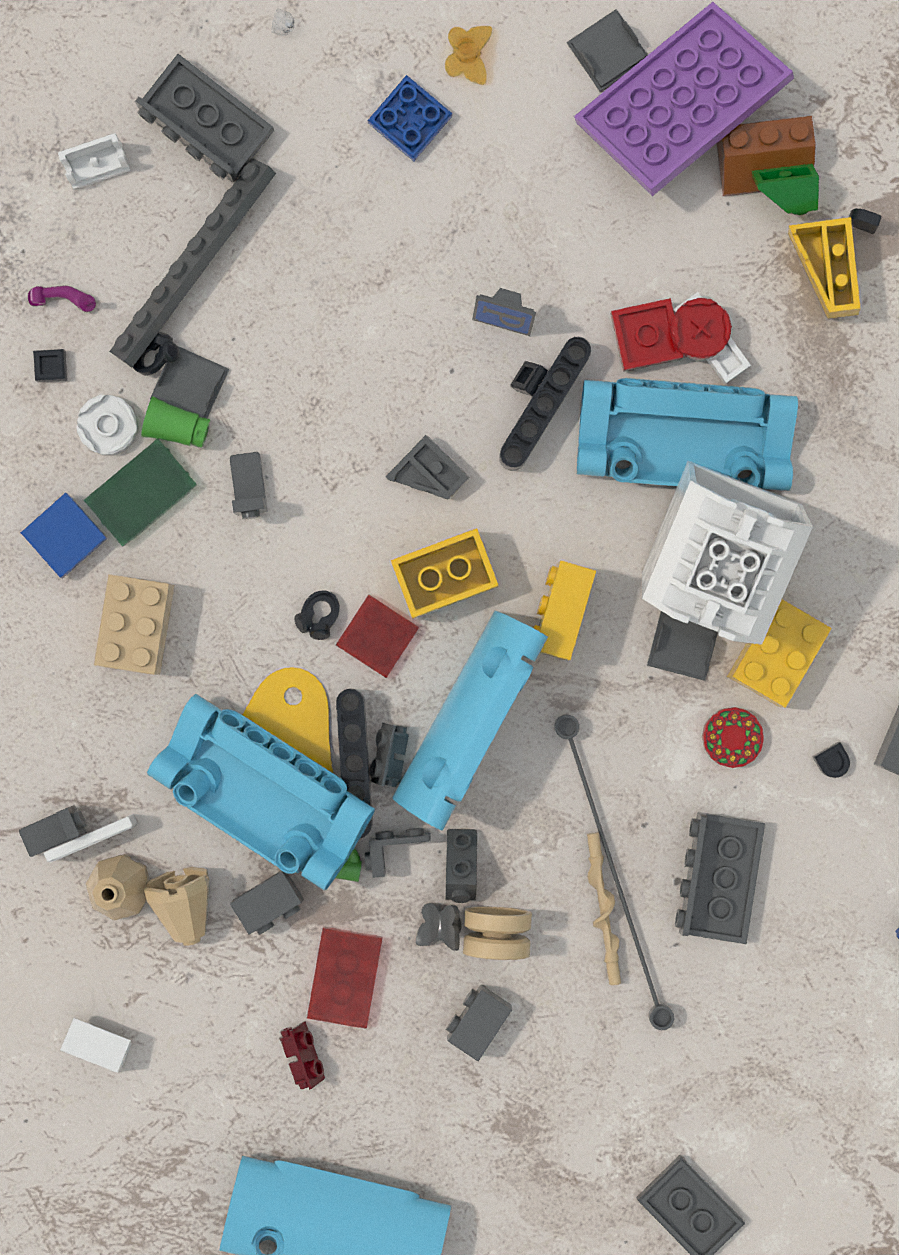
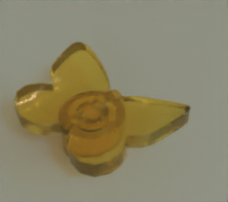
(467, 53)

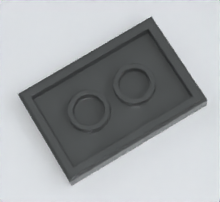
(690, 1209)

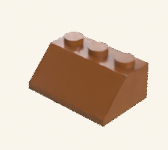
(763, 147)

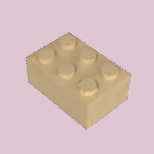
(134, 624)

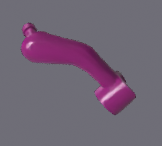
(83, 301)

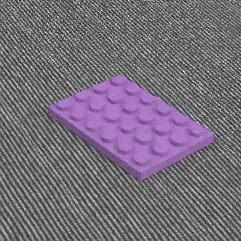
(683, 98)

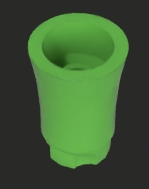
(174, 424)

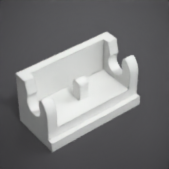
(94, 161)
(96, 1045)

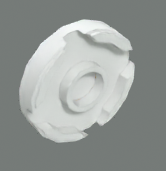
(107, 424)

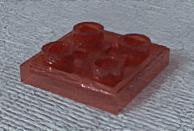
(377, 636)

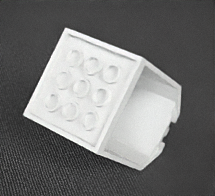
(724, 554)

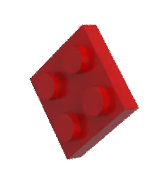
(645, 335)

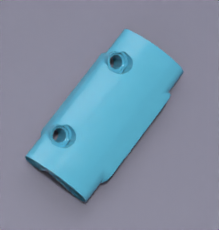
(685, 422)
(469, 719)
(261, 792)
(327, 1214)

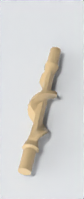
(606, 904)

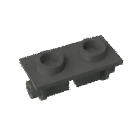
(384, 768)

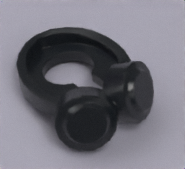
(167, 353)
(304, 619)

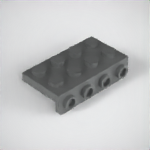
(204, 118)
(720, 878)

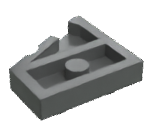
(429, 470)

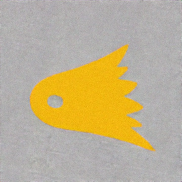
(299, 725)

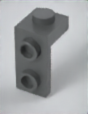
(248, 485)
(53, 830)
(375, 858)
(461, 865)

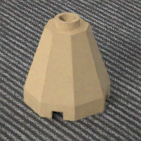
(126, 880)
(181, 903)

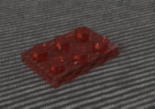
(344, 977)

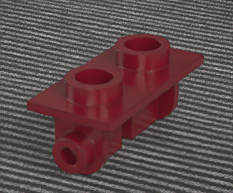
(299, 1042)

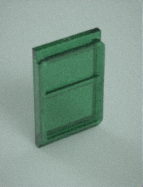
(140, 492)

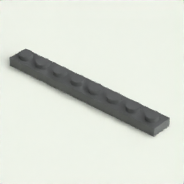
(192, 262)

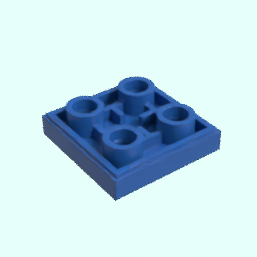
(410, 118)
(64, 535)

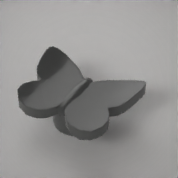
(439, 925)

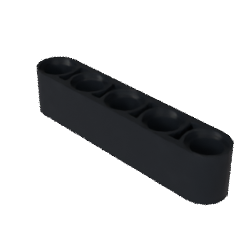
(548, 389)
(357, 747)

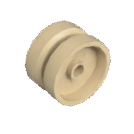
(497, 933)

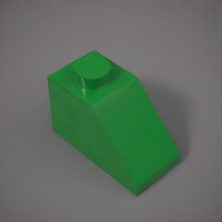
(790, 187)

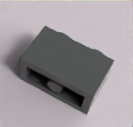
(267, 902)
(478, 1022)

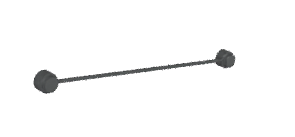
(660, 1014)

